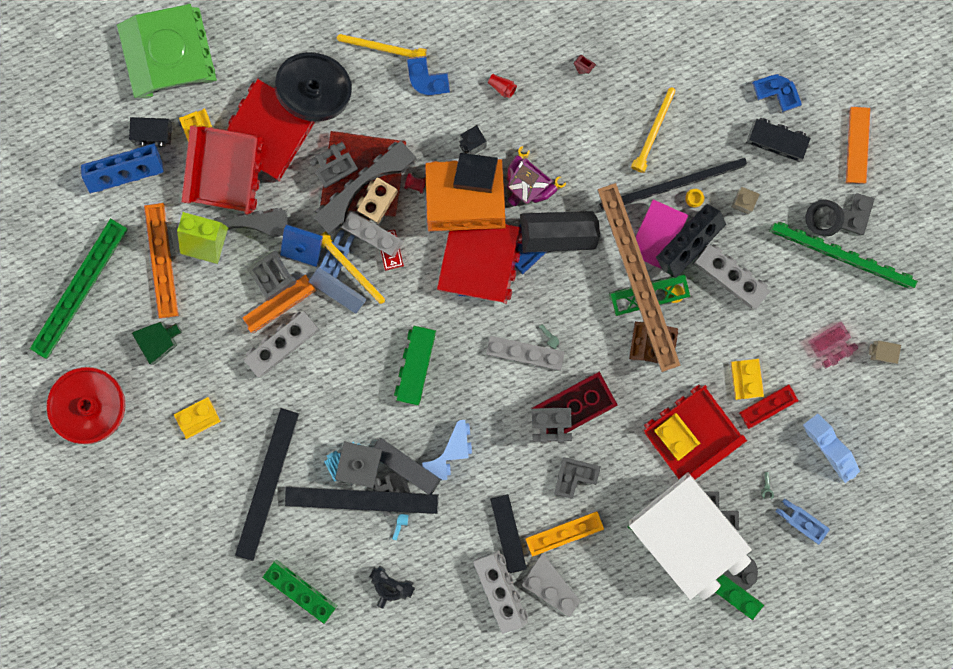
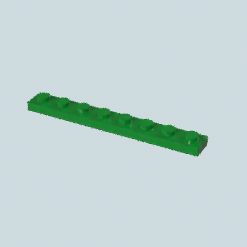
(851, 257)
(78, 289)
(737, 596)

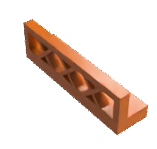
(278, 305)

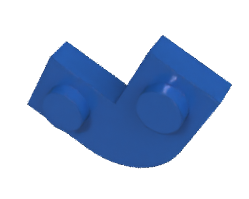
(423, 81)
(779, 86)

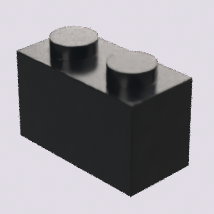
(150, 131)

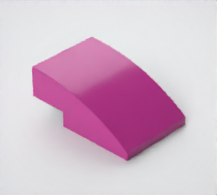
(658, 229)

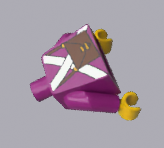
(528, 181)

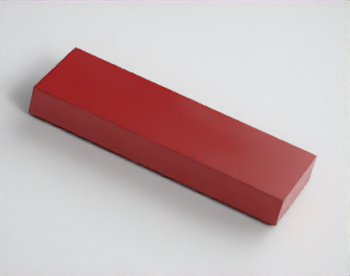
(768, 406)

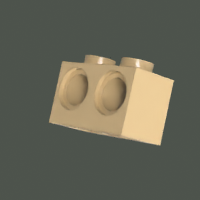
(381, 202)

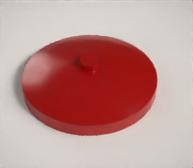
(86, 405)

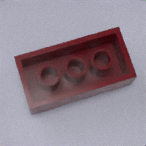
(586, 399)

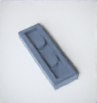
(337, 290)

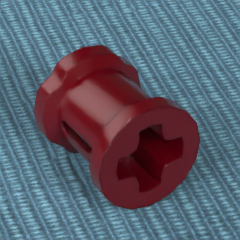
(415, 183)

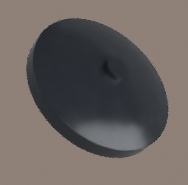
(313, 86)

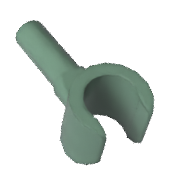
(553, 341)
(767, 487)

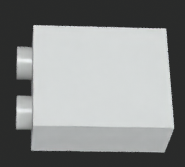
(691, 538)

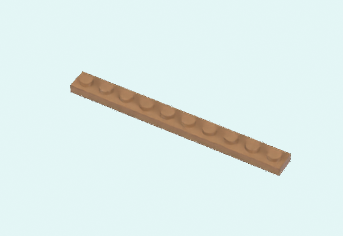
(638, 277)

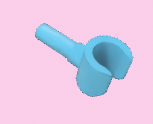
(402, 520)

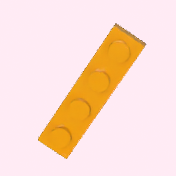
(564, 533)

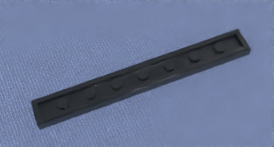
(681, 182)
(267, 484)
(361, 500)

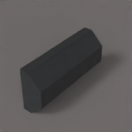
(559, 231)

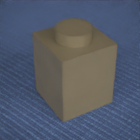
(745, 200)
(885, 352)

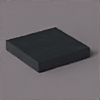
(475, 172)

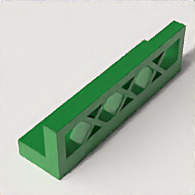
(657, 284)

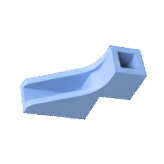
(456, 449)
(834, 450)

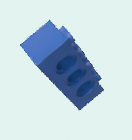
(122, 168)

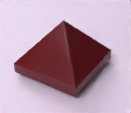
(583, 65)

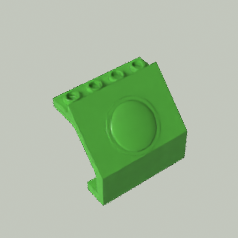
(166, 49)

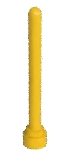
(381, 46)
(640, 162)
(327, 243)

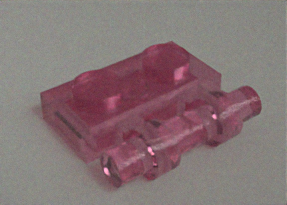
(828, 340)

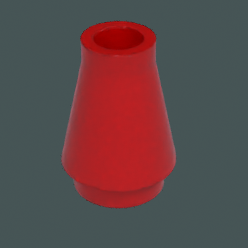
(502, 85)

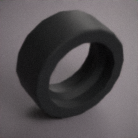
(809, 217)

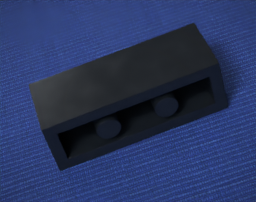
(778, 139)

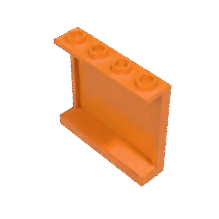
(460, 208)

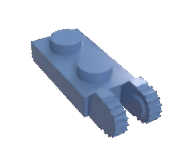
(330, 263)
(804, 522)

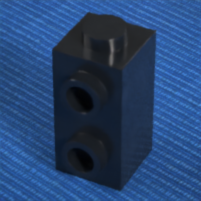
(472, 141)

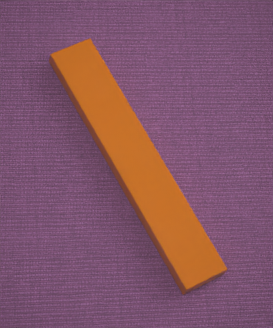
(161, 260)

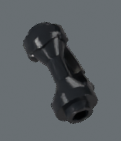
(380, 577)

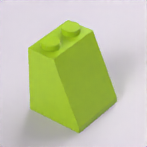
(201, 237)

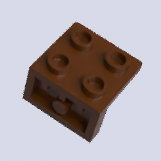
(641, 345)

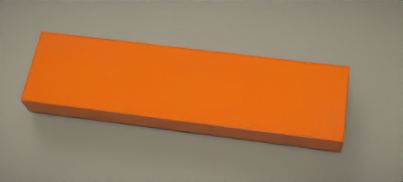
(858, 145)

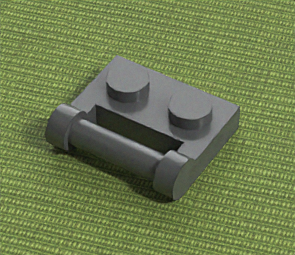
(267, 280)

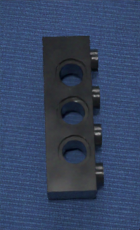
(691, 240)

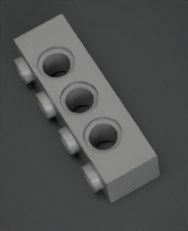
(705, 264)
(261, 367)
(506, 620)

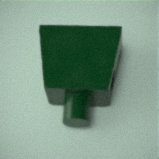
(156, 340)

